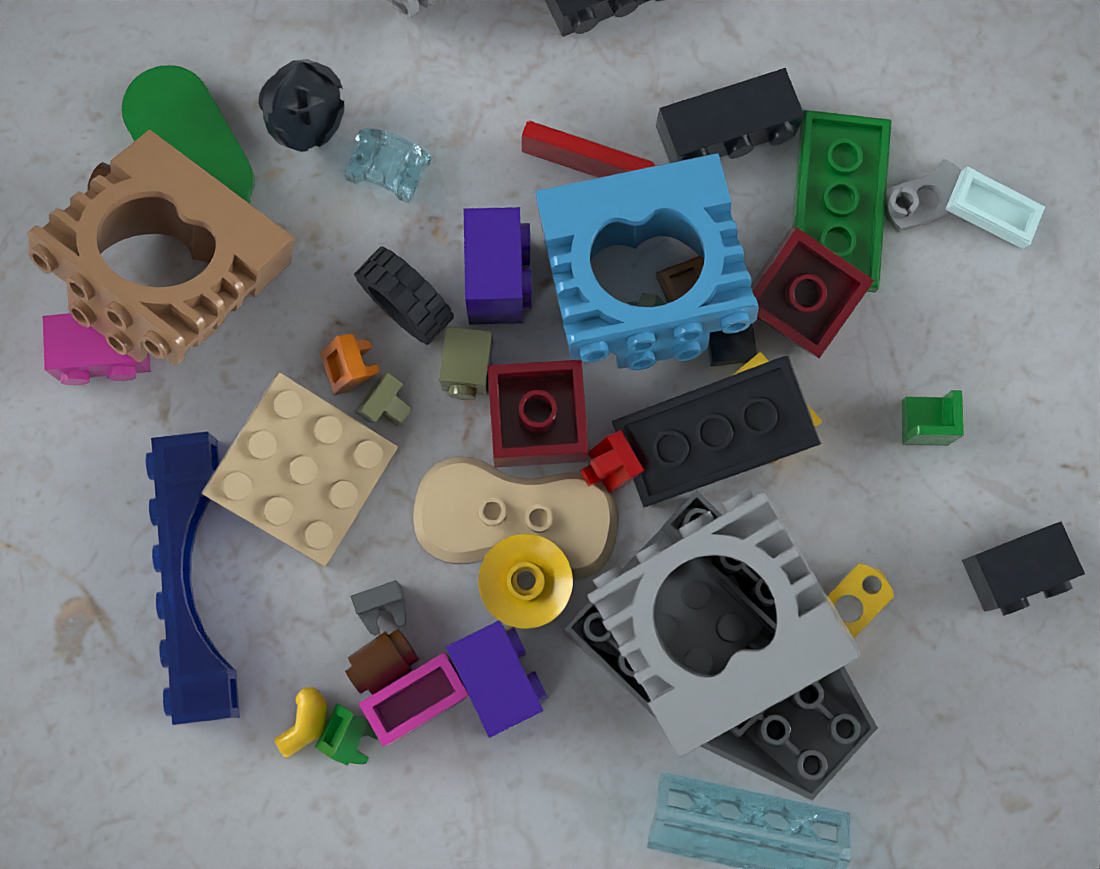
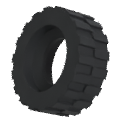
(404, 295)

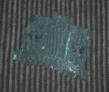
(387, 162)

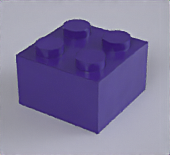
(493, 261)
(496, 678)

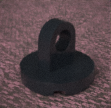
(302, 105)

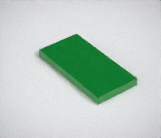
(844, 186)

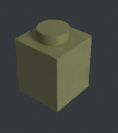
(465, 362)

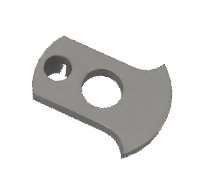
(941, 182)

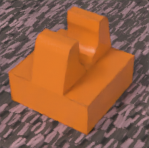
(345, 365)

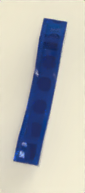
(200, 678)

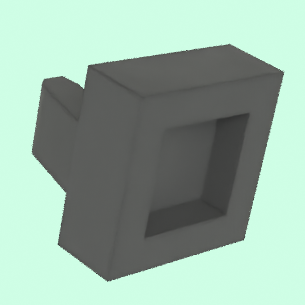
(372, 601)

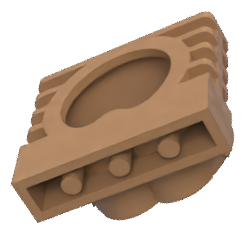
(168, 194)

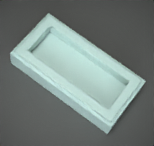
(995, 208)

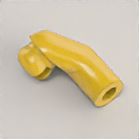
(309, 722)

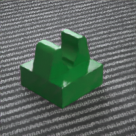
(343, 735)

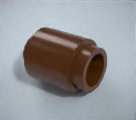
(381, 662)

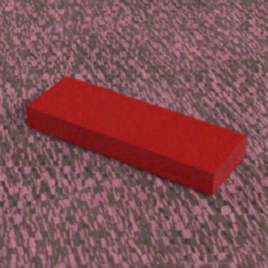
(577, 152)

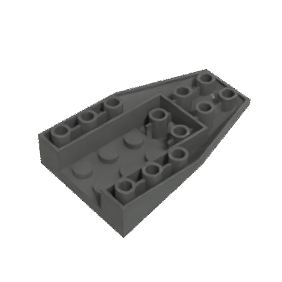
(706, 616)

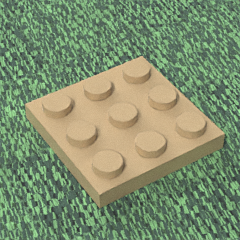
(300, 469)

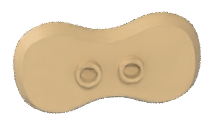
(472, 506)

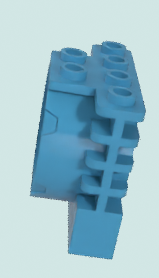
(627, 208)

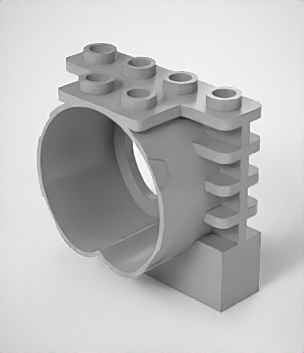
(807, 640)

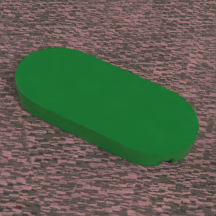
(184, 115)

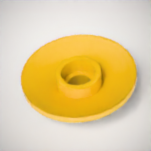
(505, 596)

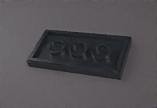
(719, 431)

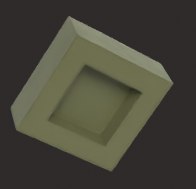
(383, 401)

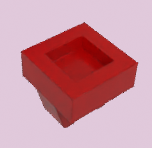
(612, 463)

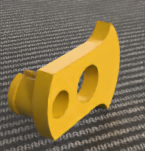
(872, 601)

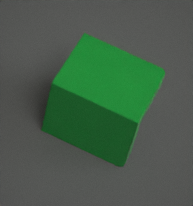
(933, 419)

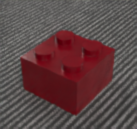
(807, 291)
(538, 413)

